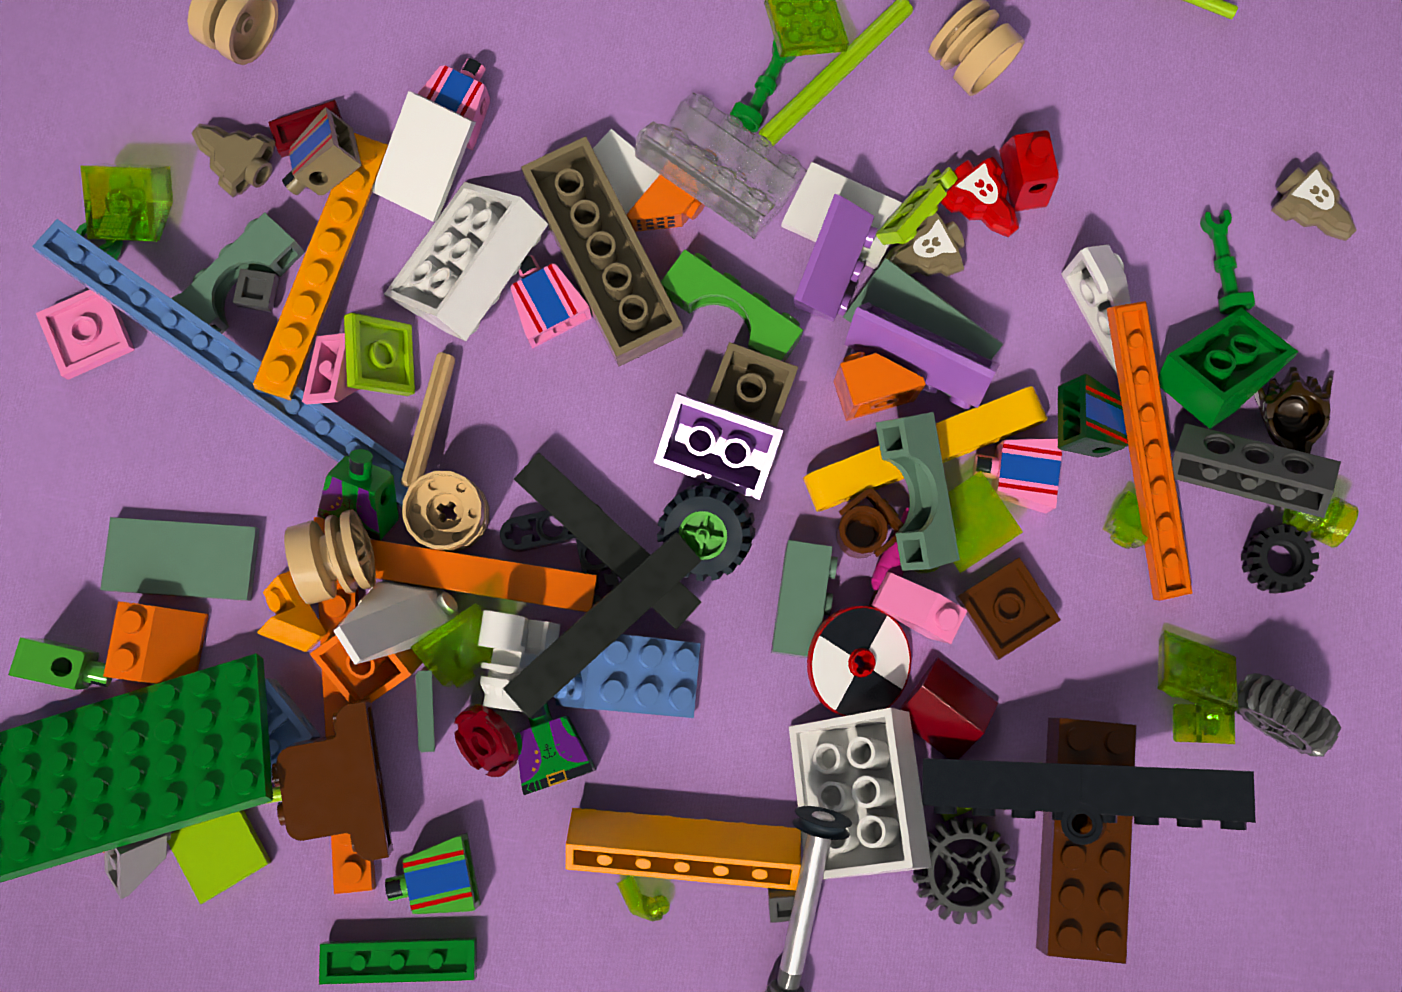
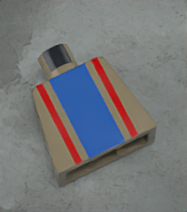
(322, 155)

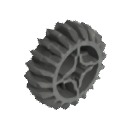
(1287, 715)
(987, 893)

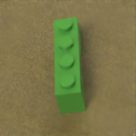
(695, 284)

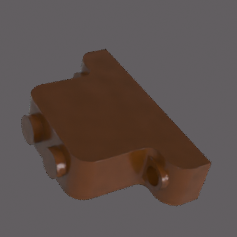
(336, 785)

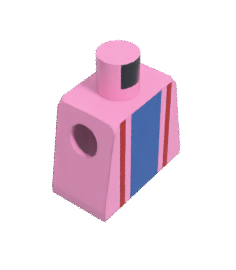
(460, 93)
(547, 302)
(1024, 472)

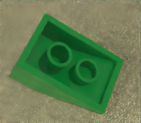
(1224, 366)

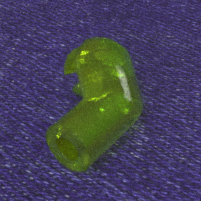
(642, 905)

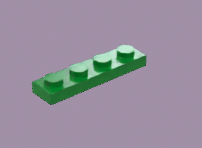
(398, 960)

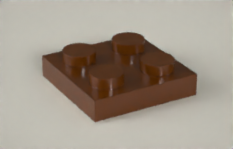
(1008, 608)

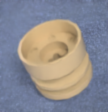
(971, 43)
(424, 514)
(321, 559)

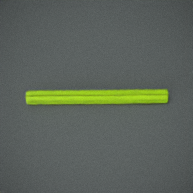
(836, 71)

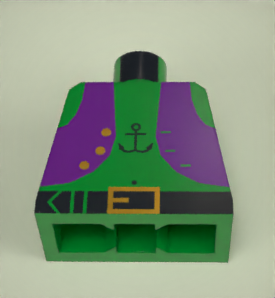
(363, 488)
(550, 752)

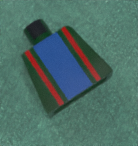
(1090, 418)

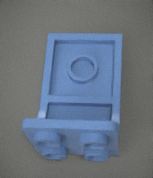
(638, 677)

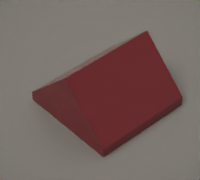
(948, 710)

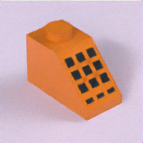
(663, 207)

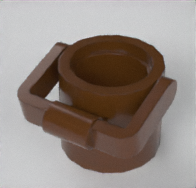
(865, 528)

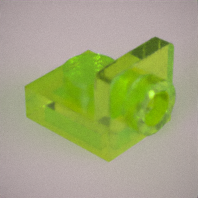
(1125, 523)
(1199, 725)

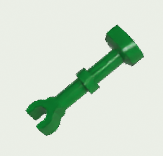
(765, 87)
(1225, 265)

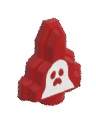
(982, 196)

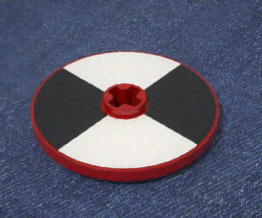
(882, 648)

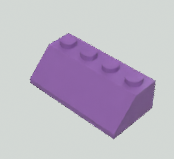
(934, 358)

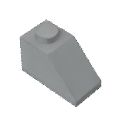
(134, 862)

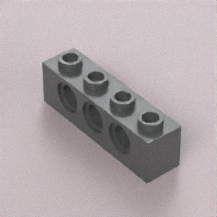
(1255, 470)

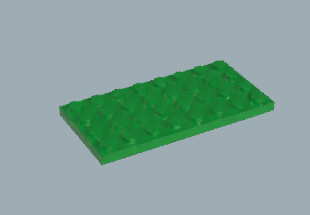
(134, 767)

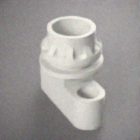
(515, 646)

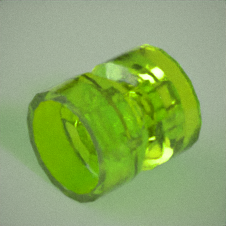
(1328, 530)

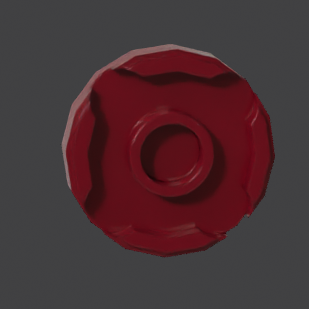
(486, 740)

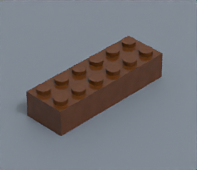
(1088, 885)

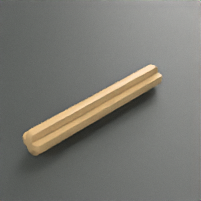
(428, 419)

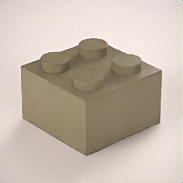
(752, 384)

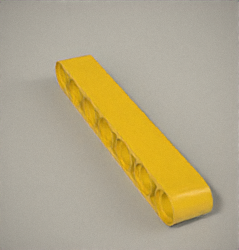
(956, 437)

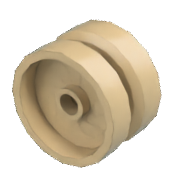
(234, 27)

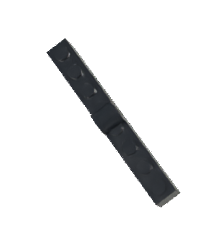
(1091, 790)

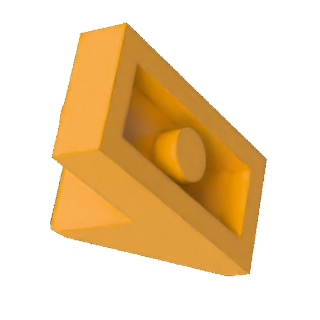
(294, 619)

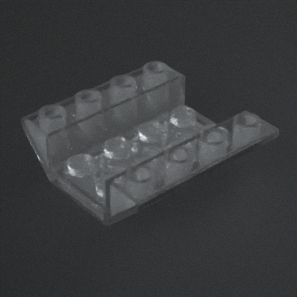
(721, 163)

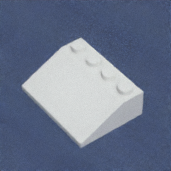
(467, 259)
(869, 774)

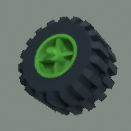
(712, 525)

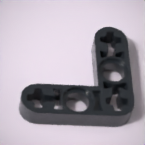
(529, 544)

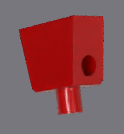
(1026, 163)

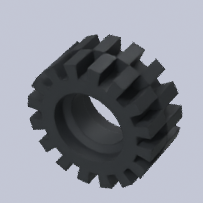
(1300, 553)

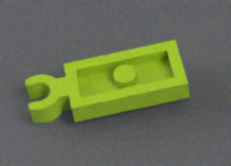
(916, 208)

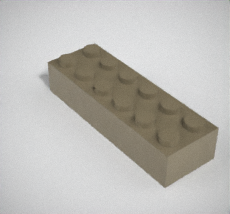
(602, 251)

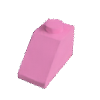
(327, 371)
(919, 608)

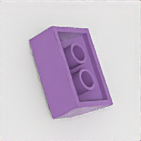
(835, 259)
(718, 445)

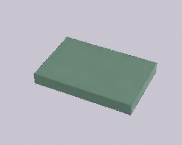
(425, 714)

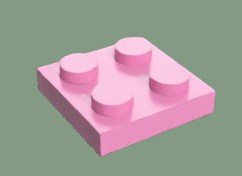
(84, 333)

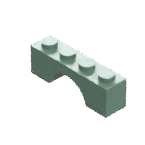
(260, 248)
(929, 531)

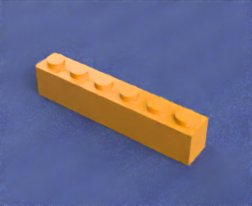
(683, 849)

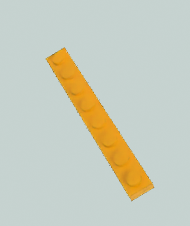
(319, 274)

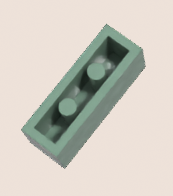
(802, 596)

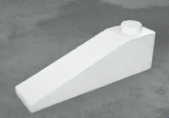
(1098, 283)
(393, 619)

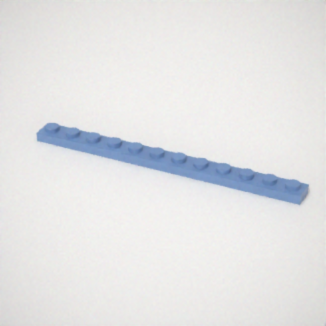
(206, 347)

